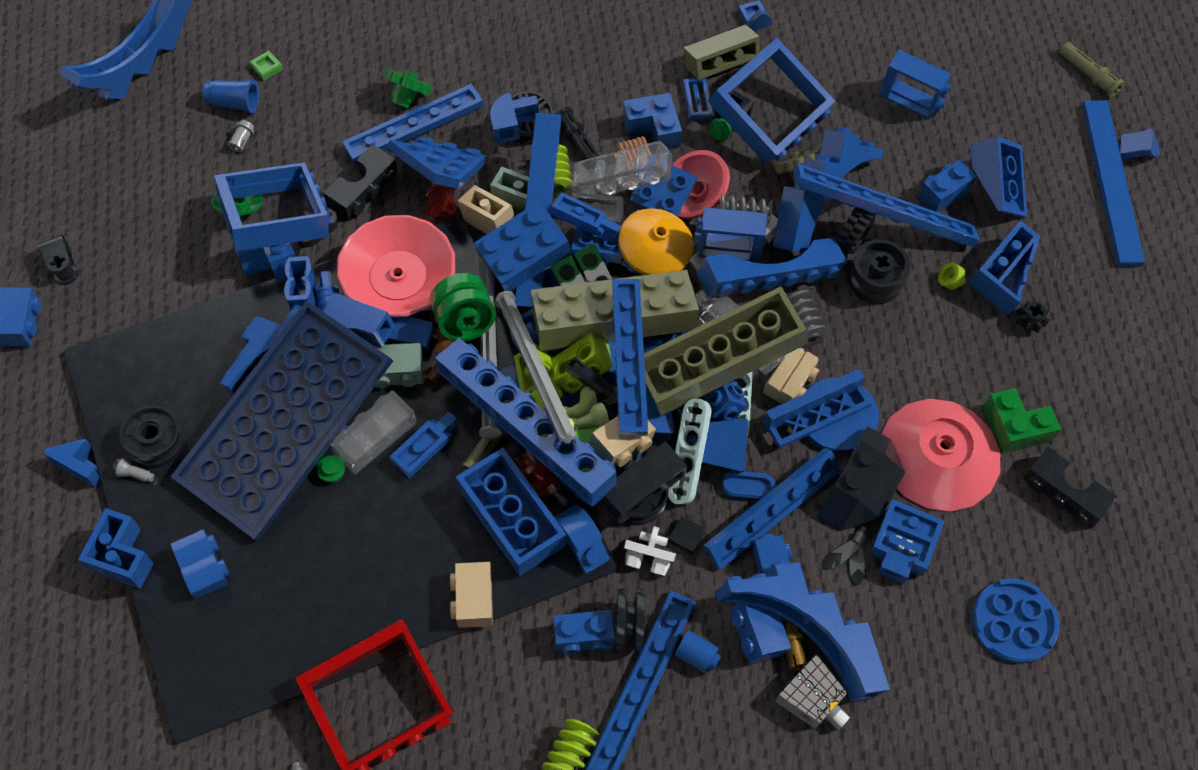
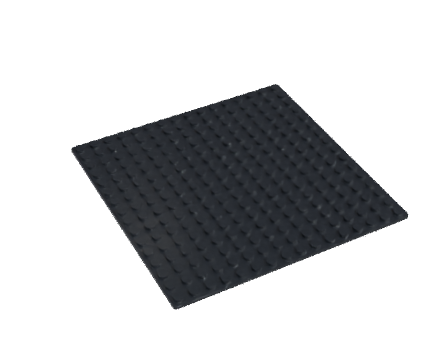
(336, 555)

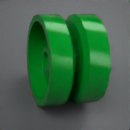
(462, 307)

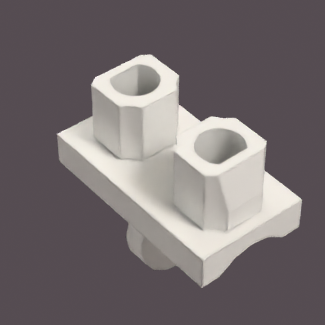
(661, 558)

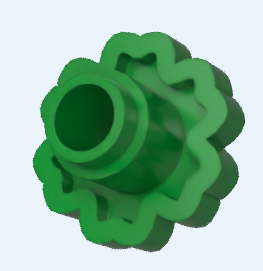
(406, 87)

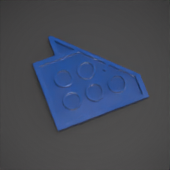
(438, 162)

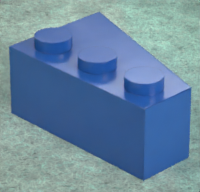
(1006, 269)

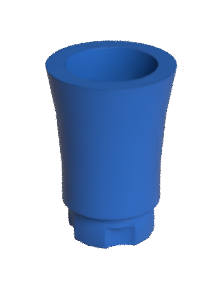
(232, 94)

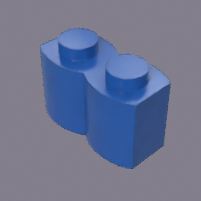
(300, 281)
(200, 564)

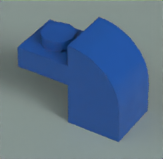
(506, 114)
(583, 538)

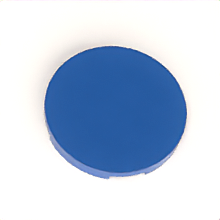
(845, 433)
(1015, 621)

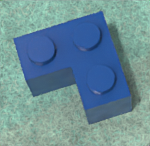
(654, 116)
(268, 257)
(111, 550)

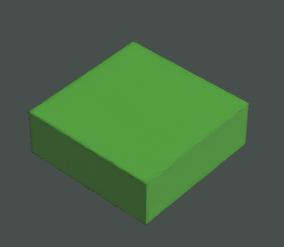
(266, 65)

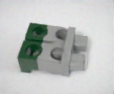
(590, 262)

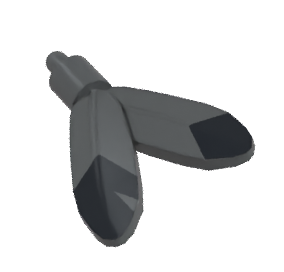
(854, 552)

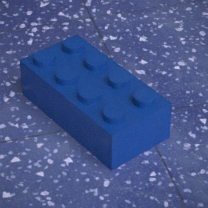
(511, 511)

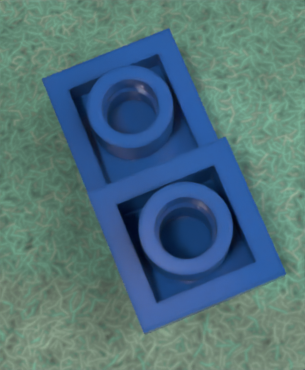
(411, 330)

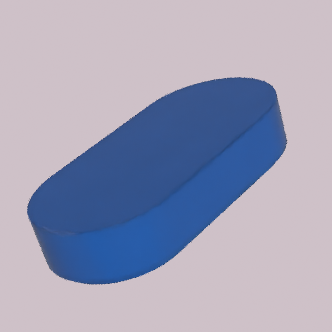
(747, 485)

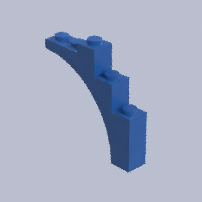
(135, 55)
(801, 208)
(362, 319)
(817, 615)

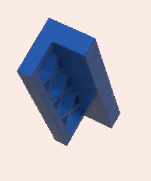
(813, 400)

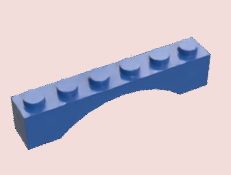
(730, 275)

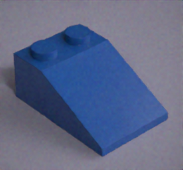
(1001, 172)

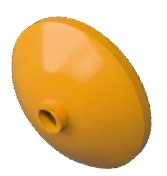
(654, 253)

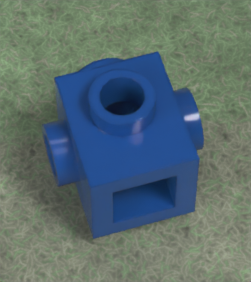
(726, 401)

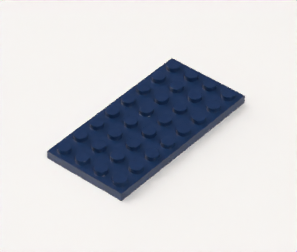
(282, 420)

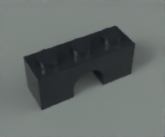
(351, 197)
(1085, 505)

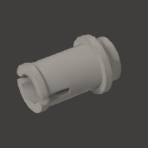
(243, 131)

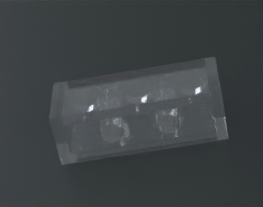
(373, 431)

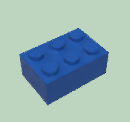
(523, 247)

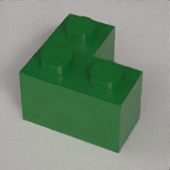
(1016, 427)

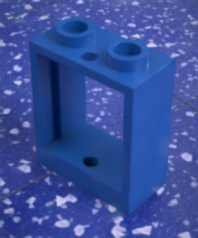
(909, 96)
(733, 223)

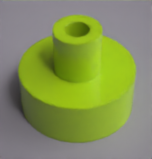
(952, 276)

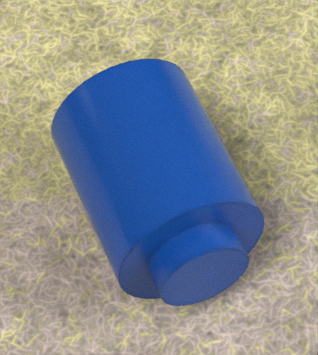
(698, 652)

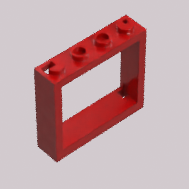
(349, 658)

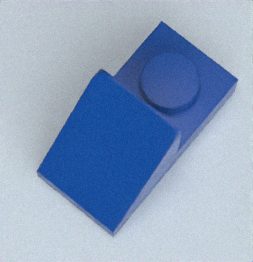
(73, 459)

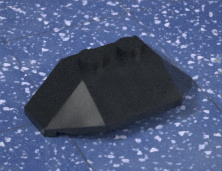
(864, 483)

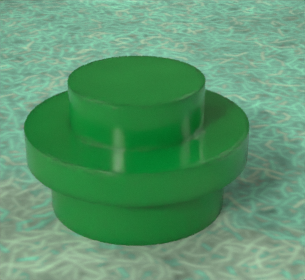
(720, 129)
(331, 469)

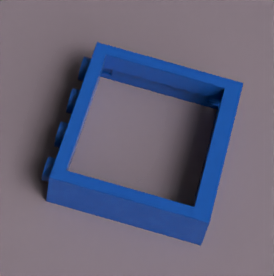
(746, 127)
(275, 231)

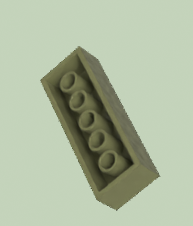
(572, 311)
(723, 350)

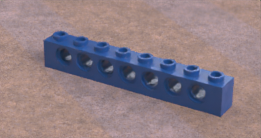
(588, 485)

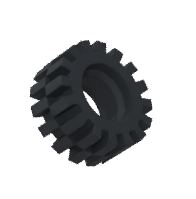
(855, 230)

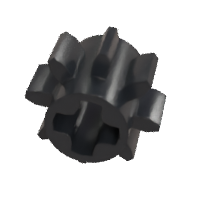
(1032, 316)

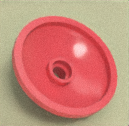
(711, 181)

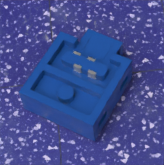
(905, 541)

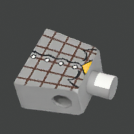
(815, 696)

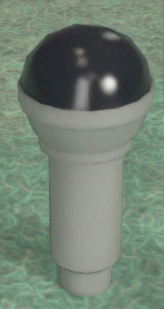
(122, 468)

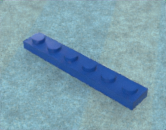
(415, 121)
(629, 358)
(772, 508)

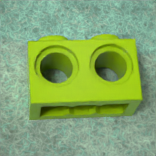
(591, 351)

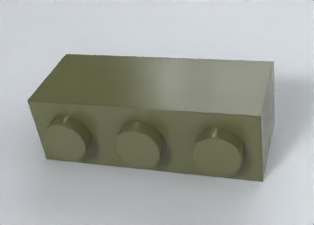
(722, 52)

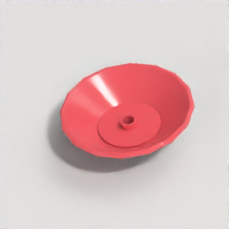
(393, 247)
(939, 476)

